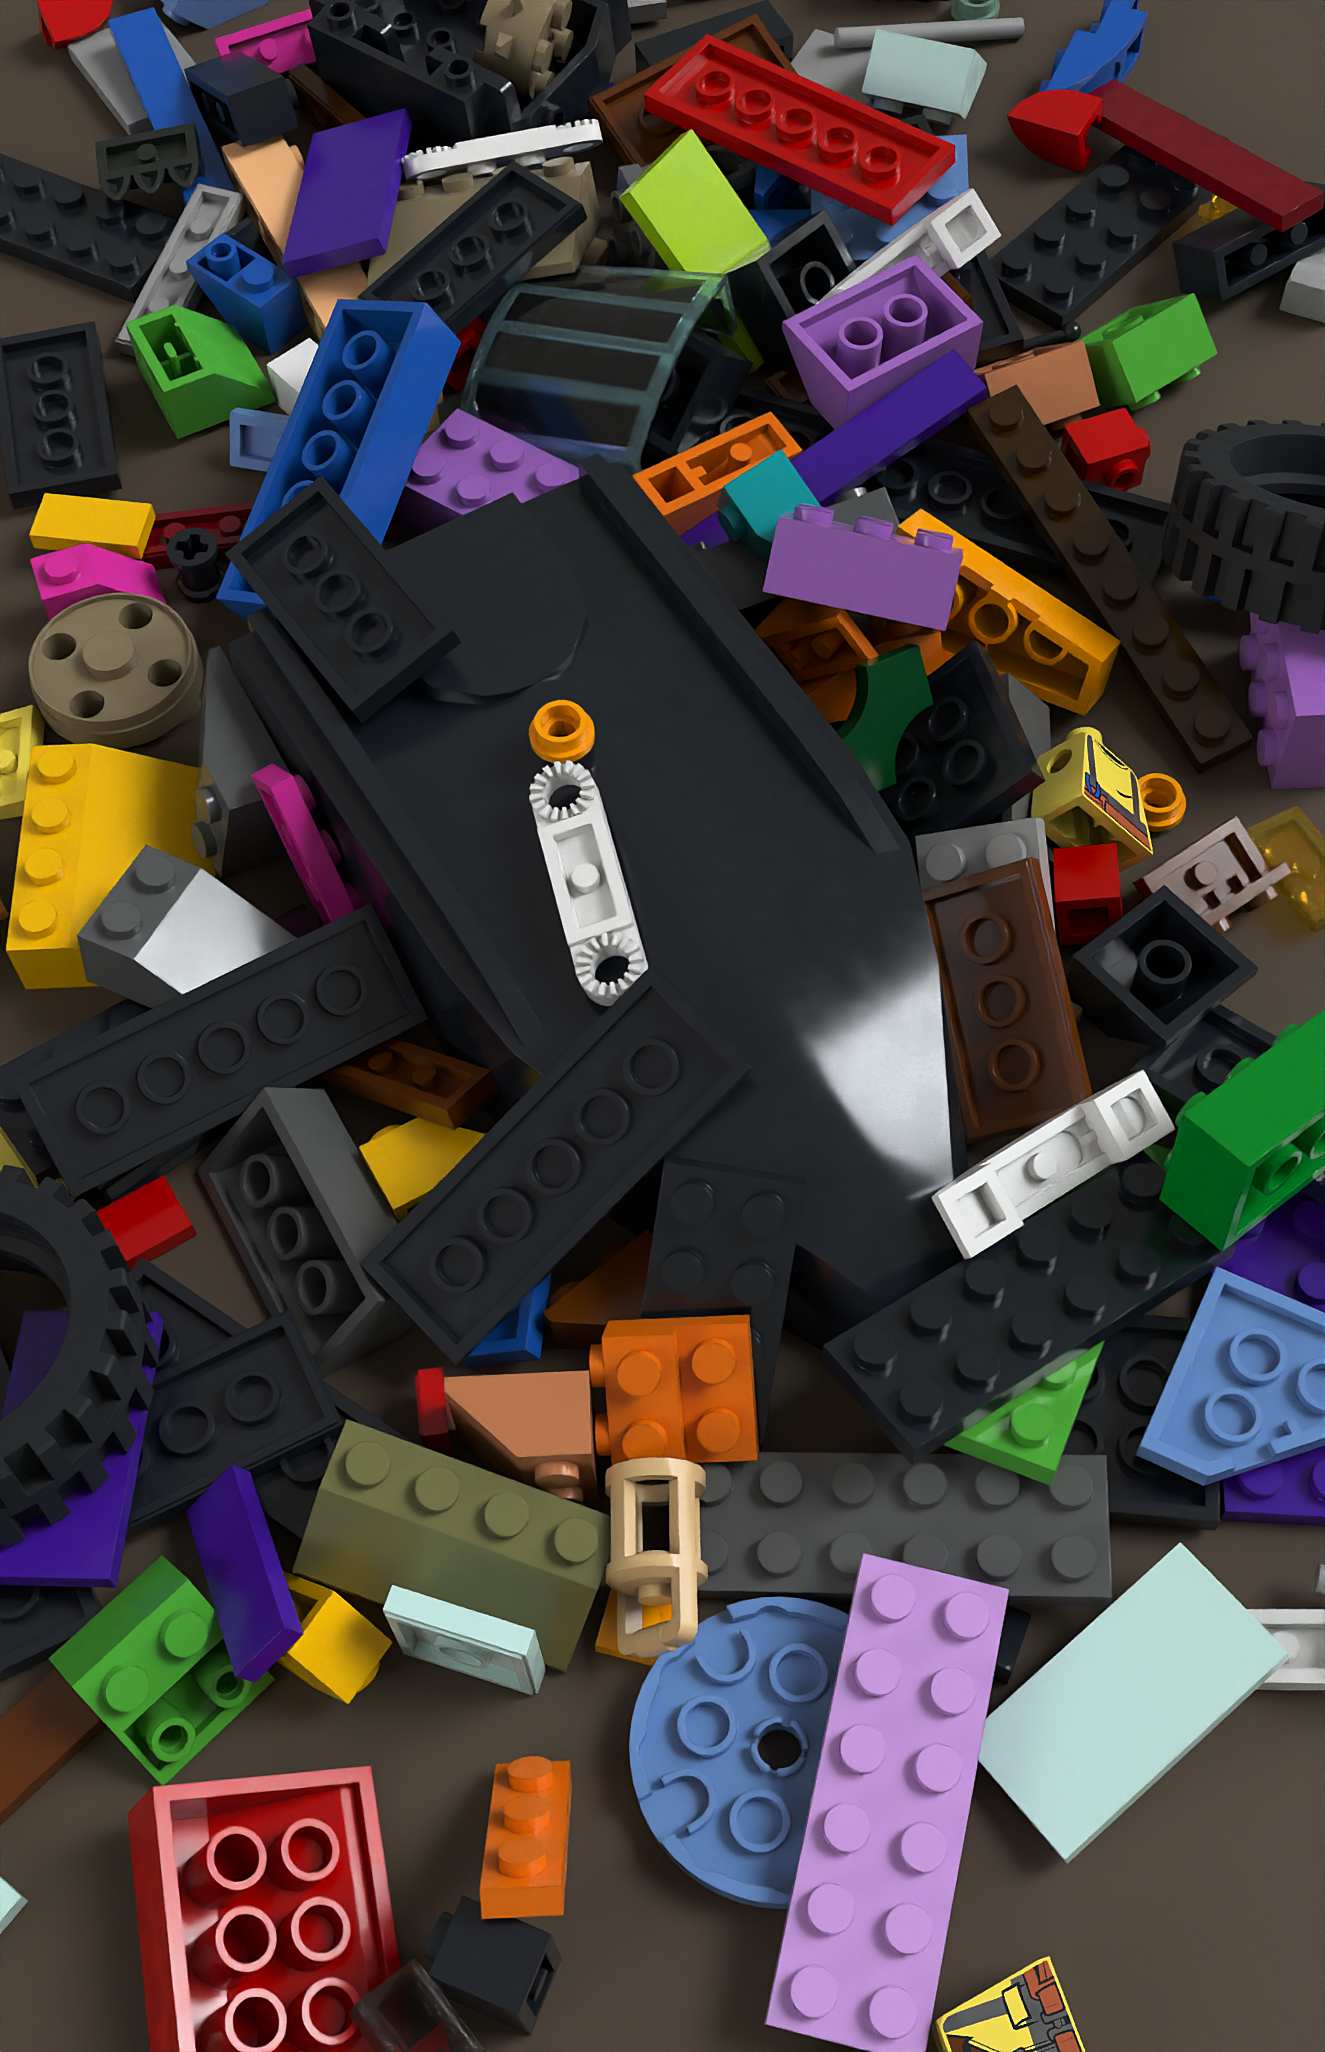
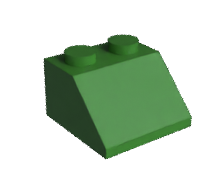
(1148, 350)

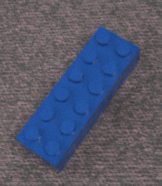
(356, 419)

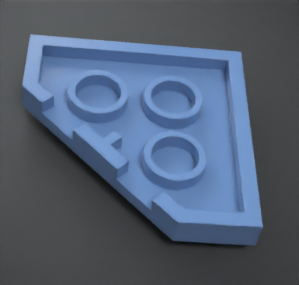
(1242, 1385)

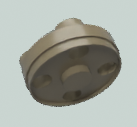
(116, 671)

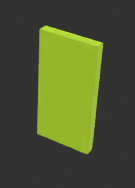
(695, 220)

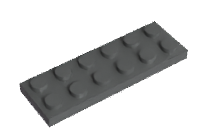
(807, 1518)

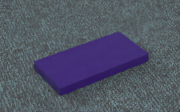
(348, 194)
(89, 1541)

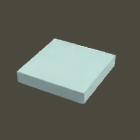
(465, 1640)

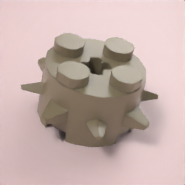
(525, 41)

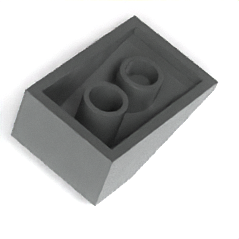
(233, 744)
(171, 931)

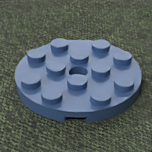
(699, 1734)

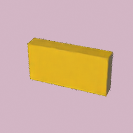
(105, 523)

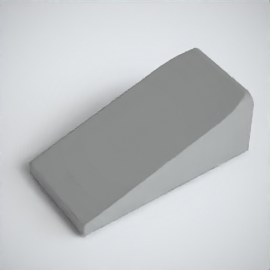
(1306, 288)

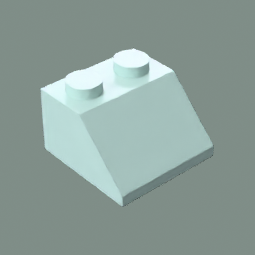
(922, 76)

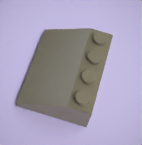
(425, 208)

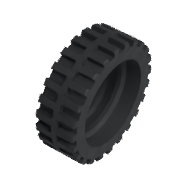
(1253, 520)
(86, 1397)

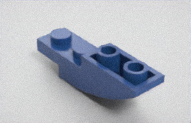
(1103, 52)

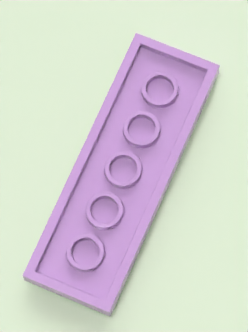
(888, 1809)

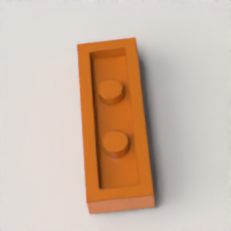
(527, 1839)

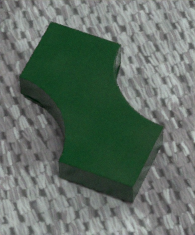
(887, 698)

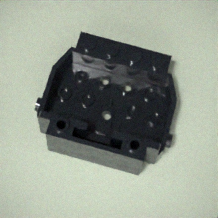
(422, 60)

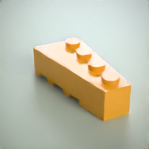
(1022, 627)

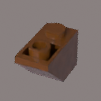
(612, 1292)

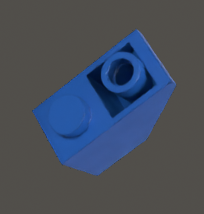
(250, 292)

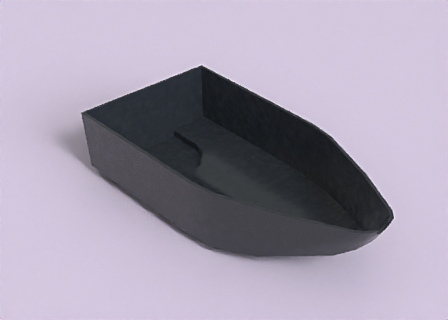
(742, 841)

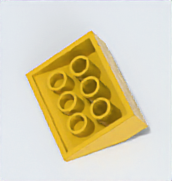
(80, 832)

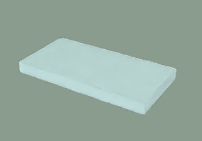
(1126, 1701)

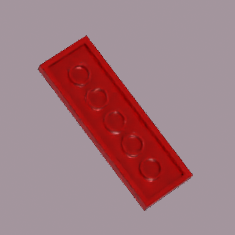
(800, 129)

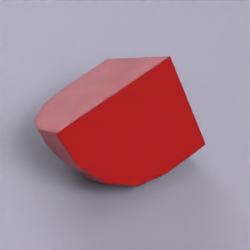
(71, 20)
(1057, 125)

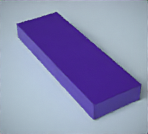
(243, 1574)

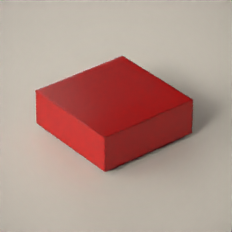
(434, 1412)

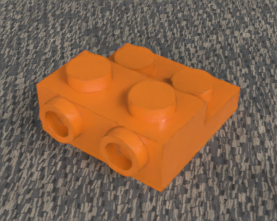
(676, 1389)

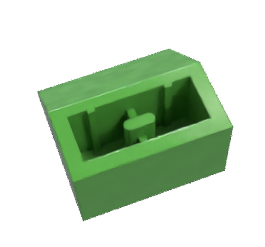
(196, 368)
(158, 1670)

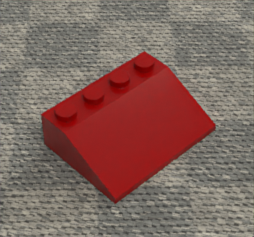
(261, 1911)

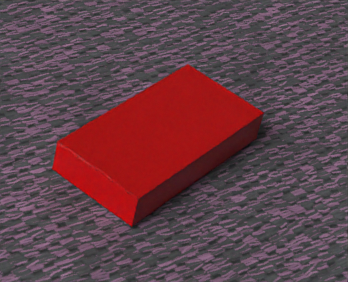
(147, 1222)

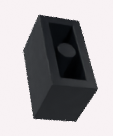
(493, 1964)

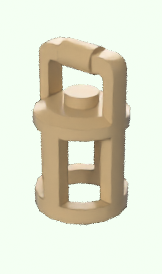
(655, 1575)

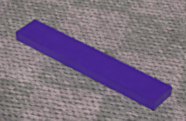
(876, 435)

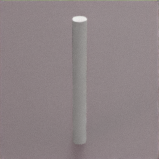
(937, 31)

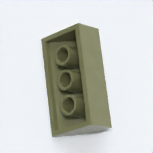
(456, 1536)

